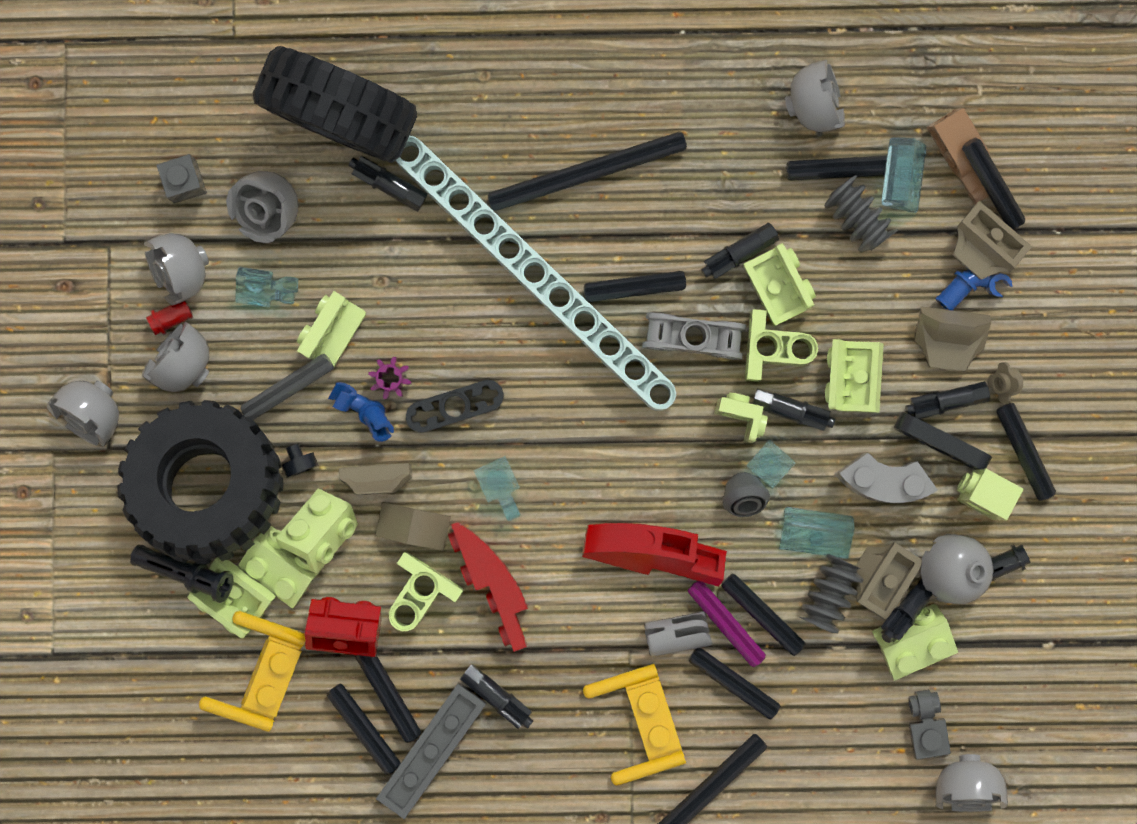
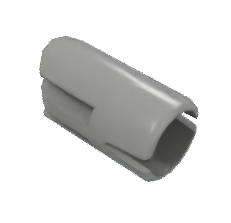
(677, 634)

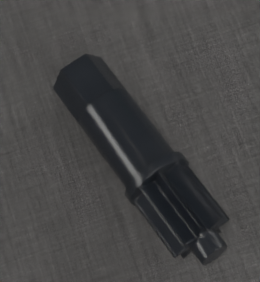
(388, 183)
(740, 251)
(948, 400)
(794, 410)
(905, 614)
(497, 697)

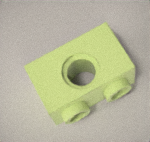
(988, 493)

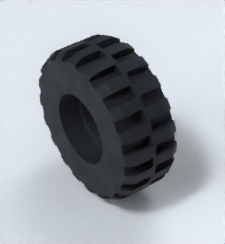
(335, 103)
(166, 447)

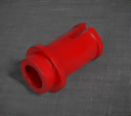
(169, 317)

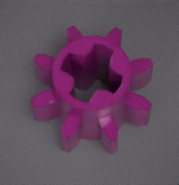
(385, 369)

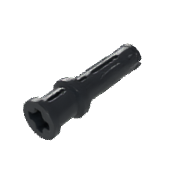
(193, 576)

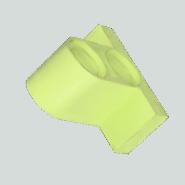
(783, 347)
(417, 601)

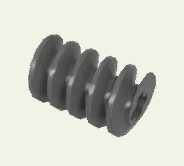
(859, 215)
(831, 594)

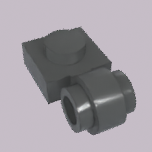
(928, 735)

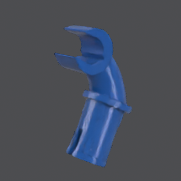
(964, 283)
(369, 412)

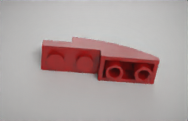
(654, 547)
(486, 569)

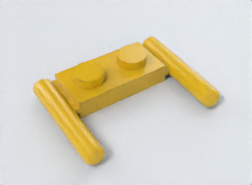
(269, 677)
(652, 720)

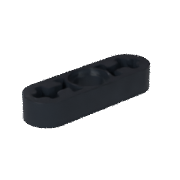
(427, 406)
(942, 442)

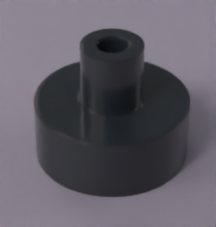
(298, 462)

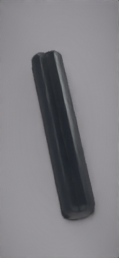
(836, 168)
(993, 183)
(634, 286)
(1026, 451)
(763, 614)
(734, 683)
(389, 697)
(363, 729)

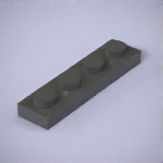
(431, 751)

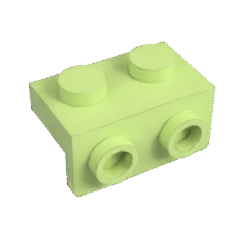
(780, 284)
(332, 329)
(854, 376)
(738, 407)
(318, 529)
(277, 568)
(246, 596)
(921, 645)

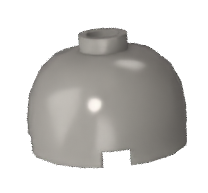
(816, 98)
(263, 205)
(177, 266)
(179, 360)
(87, 410)
(957, 569)
(971, 785)

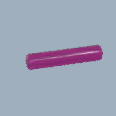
(726, 623)

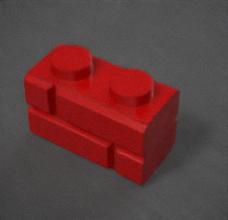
(343, 627)

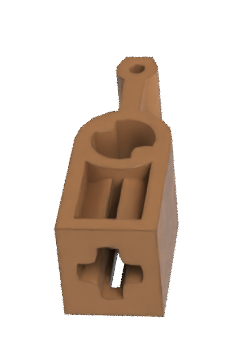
(950, 135)

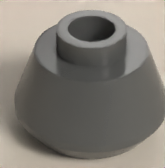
(745, 495)

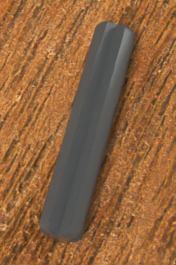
(287, 387)

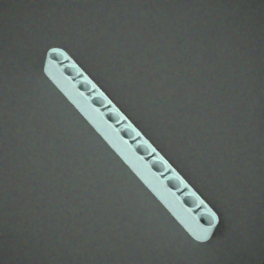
(540, 290)

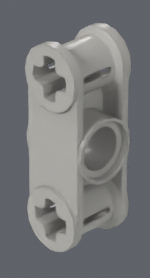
(714, 336)

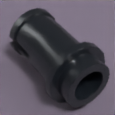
(1010, 561)

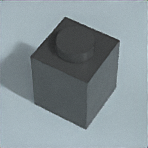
(181, 178)

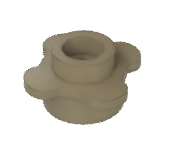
(1006, 382)

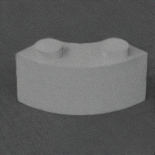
(886, 483)

